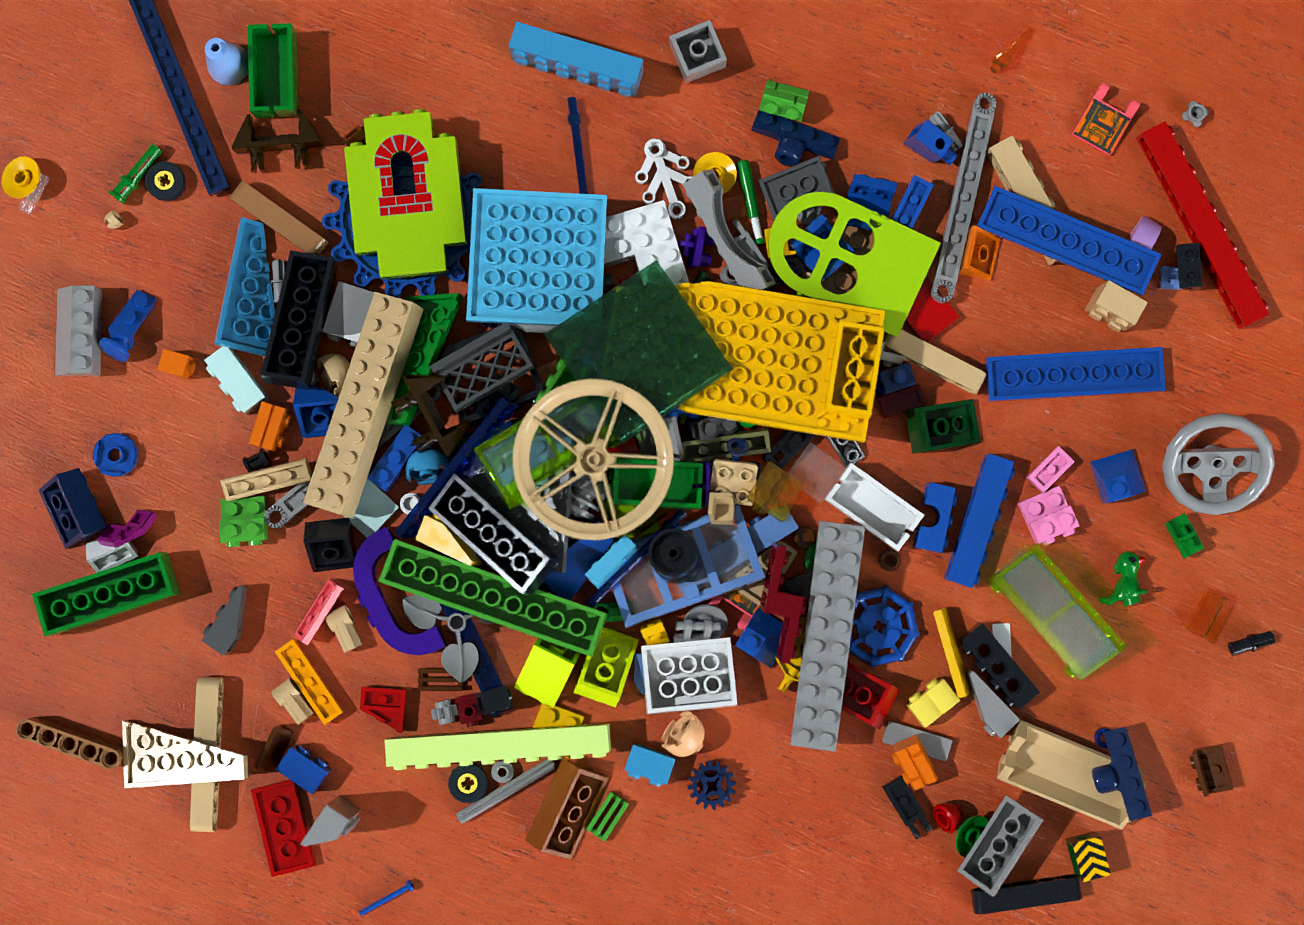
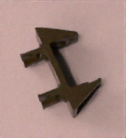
(247, 143)
(418, 396)

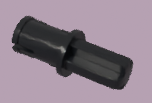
(1251, 643)

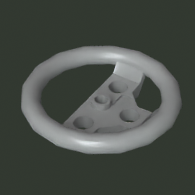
(1218, 463)

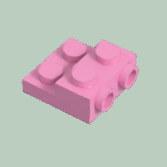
(1048, 516)

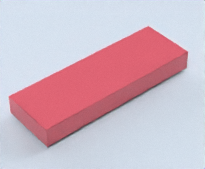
(318, 611)

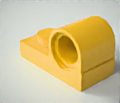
(654, 632)

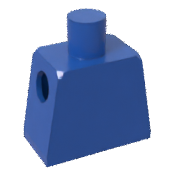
(930, 143)

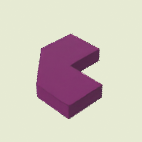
(117, 535)

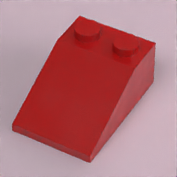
(867, 696)

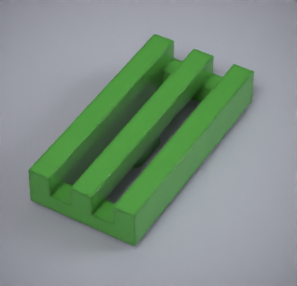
(597, 832)

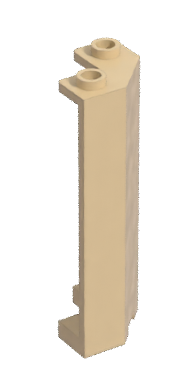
(1060, 773)

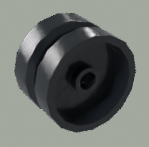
(671, 543)

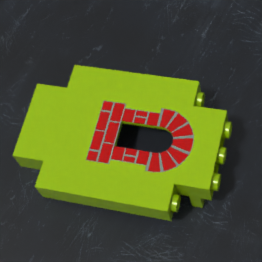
(406, 229)

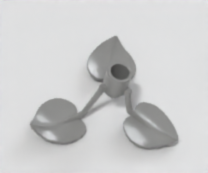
(456, 659)

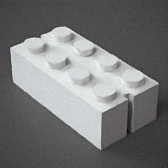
(873, 507)

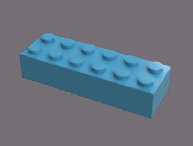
(576, 59)

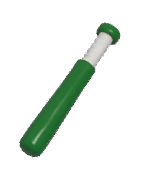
(748, 188)

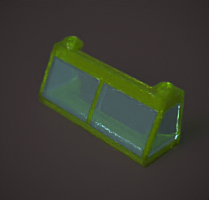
(546, 452)
(1057, 611)

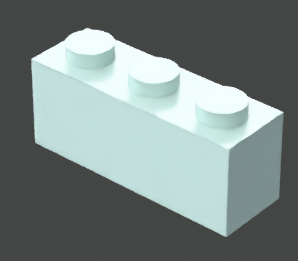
(236, 380)

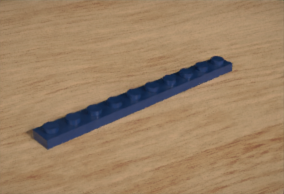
(180, 96)

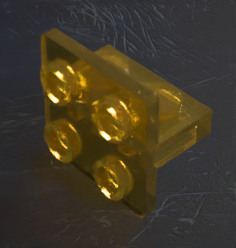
(774, 492)

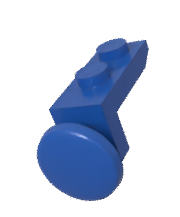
(126, 325)

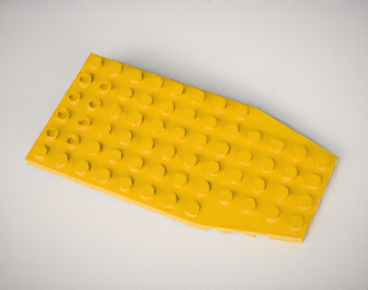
(792, 360)

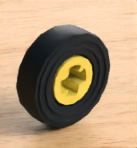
(155, 186)
(476, 790)

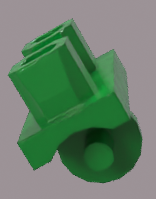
(1184, 535)

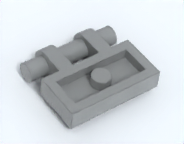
(689, 625)

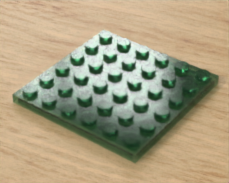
(644, 340)

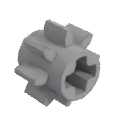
(444, 712)

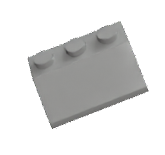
(335, 820)

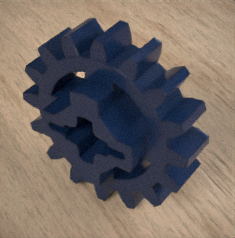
(719, 791)

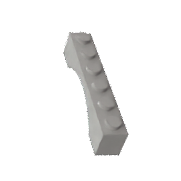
(707, 195)

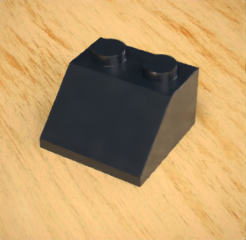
(330, 544)

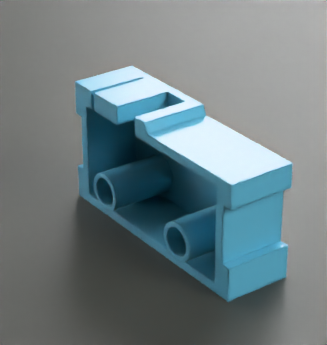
(611, 562)

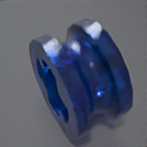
(1098, 734)

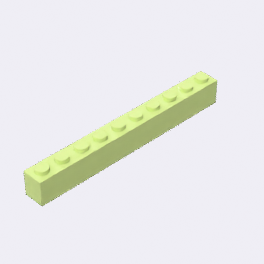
(498, 745)

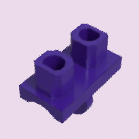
(693, 248)

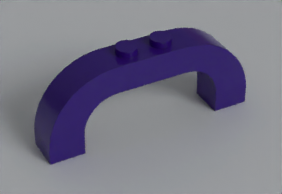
(373, 599)

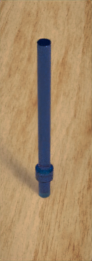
(574, 120)
(633, 561)

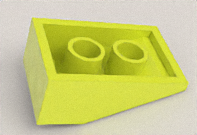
(606, 672)

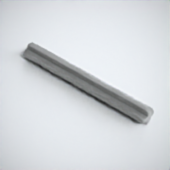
(505, 790)

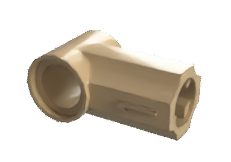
(341, 623)
(290, 697)

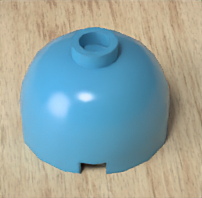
(426, 465)

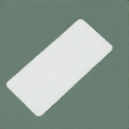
(1002, 634)

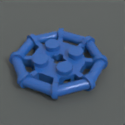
(889, 633)

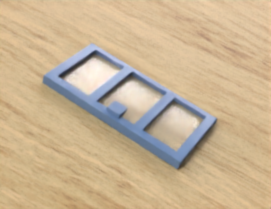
(726, 565)

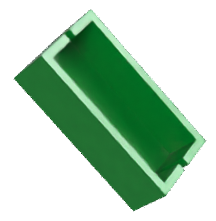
(273, 70)
(633, 484)

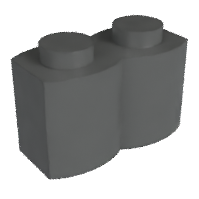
(709, 427)

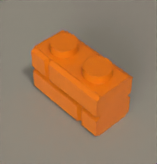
(270, 427)
(915, 762)

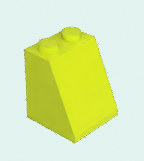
(546, 671)

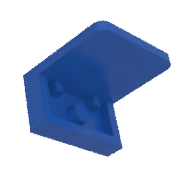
(871, 194)
(809, 256)

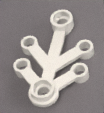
(663, 175)

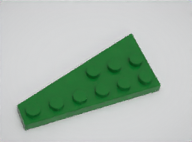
(426, 346)

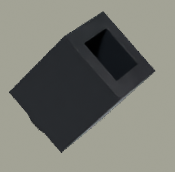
(493, 699)

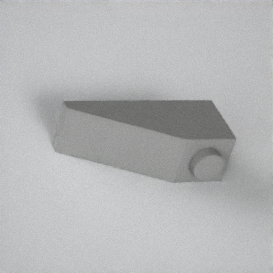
(991, 709)

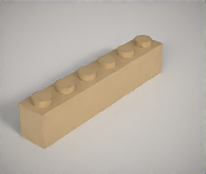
(1017, 174)

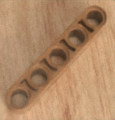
(278, 219)
(61, 738)

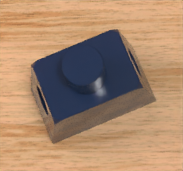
(894, 380)

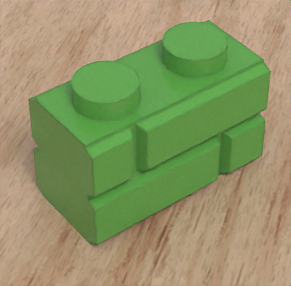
(784, 100)

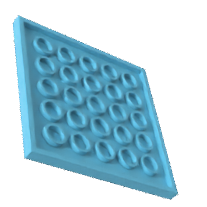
(534, 255)

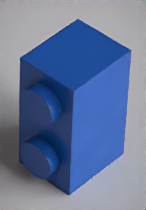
(304, 768)

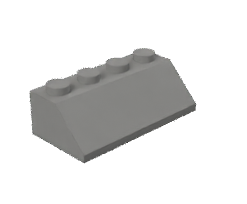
(78, 331)
(1000, 845)

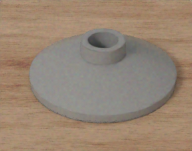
(708, 612)

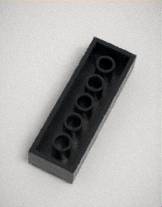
(299, 320)
(494, 534)

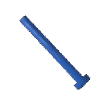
(409, 886)

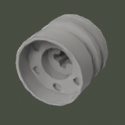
(583, 495)

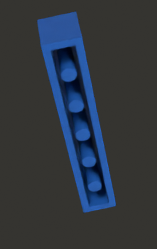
(979, 520)

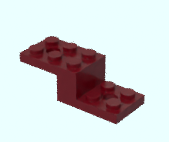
(782, 603)

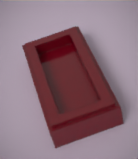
(901, 400)

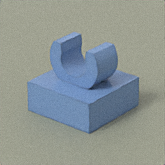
(1168, 278)

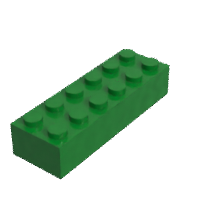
(106, 594)

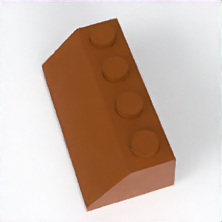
(566, 809)

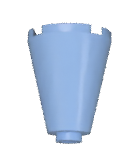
(226, 61)

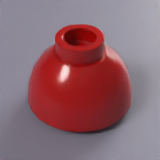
(948, 816)

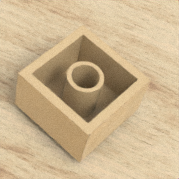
(1115, 306)

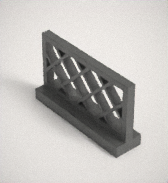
(476, 351)

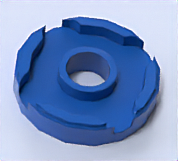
(127, 460)

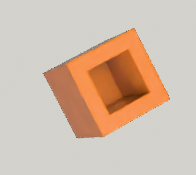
(176, 364)

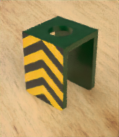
(1088, 856)

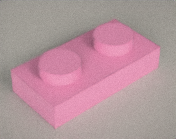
(1050, 469)

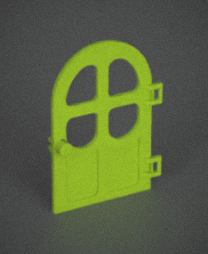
(885, 275)

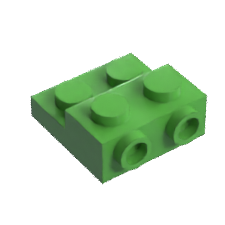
(243, 521)

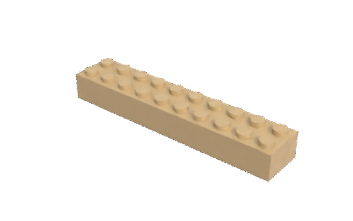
(363, 405)

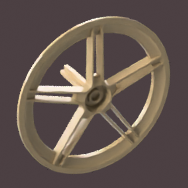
(592, 459)

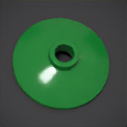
(969, 833)

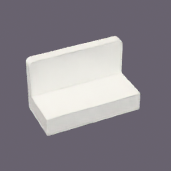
(106, 557)

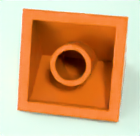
(979, 254)

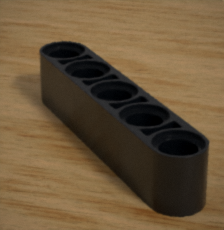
(1028, 894)

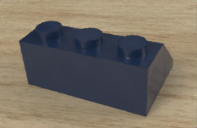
(72, 507)

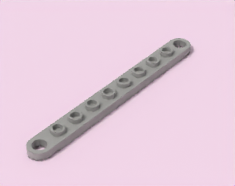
(963, 197)
(292, 502)

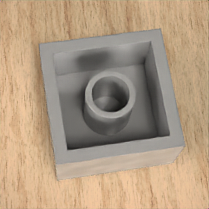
(697, 51)

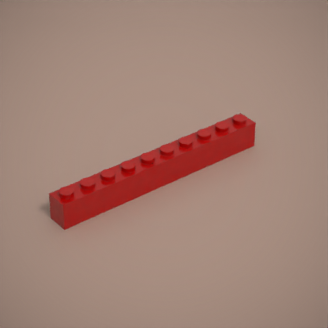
(1202, 225)

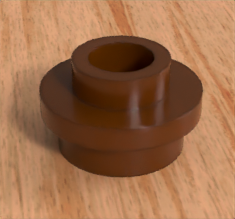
(896, 560)

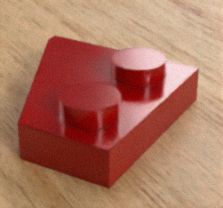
(385, 705)

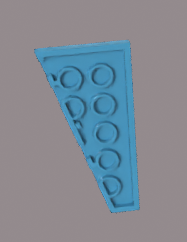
(248, 296)

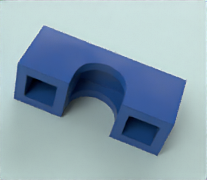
(394, 459)
(941, 499)

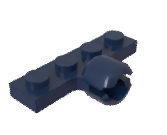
(794, 138)
(1123, 775)

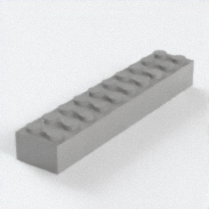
(827, 635)

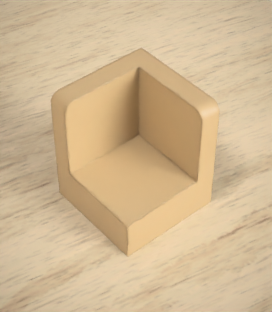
(721, 508)

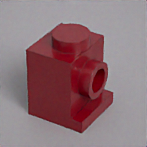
(468, 701)

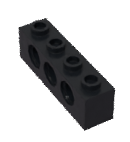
(1024, 689)

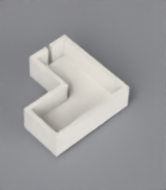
(646, 237)

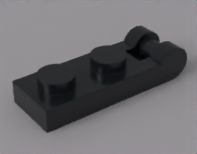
(788, 446)

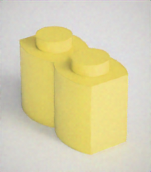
(932, 702)

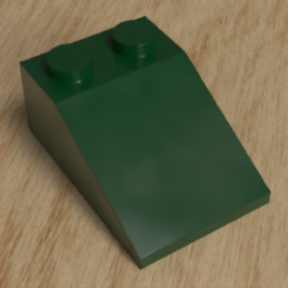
(942, 426)

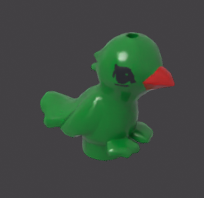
(1128, 586)

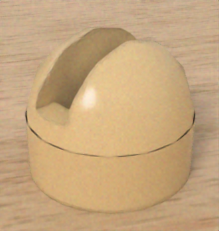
(113, 220)

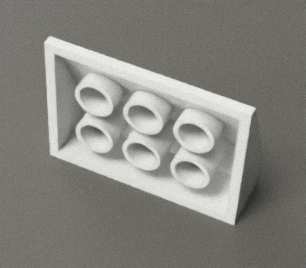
(688, 676)

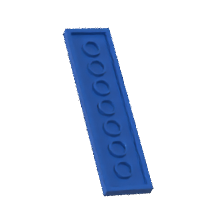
(1069, 240)
(1075, 374)

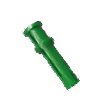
(152, 152)

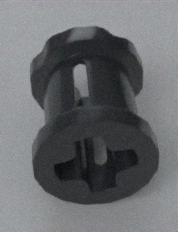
(257, 461)

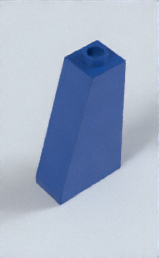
(580, 558)

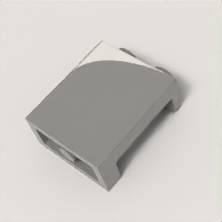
(347, 313)

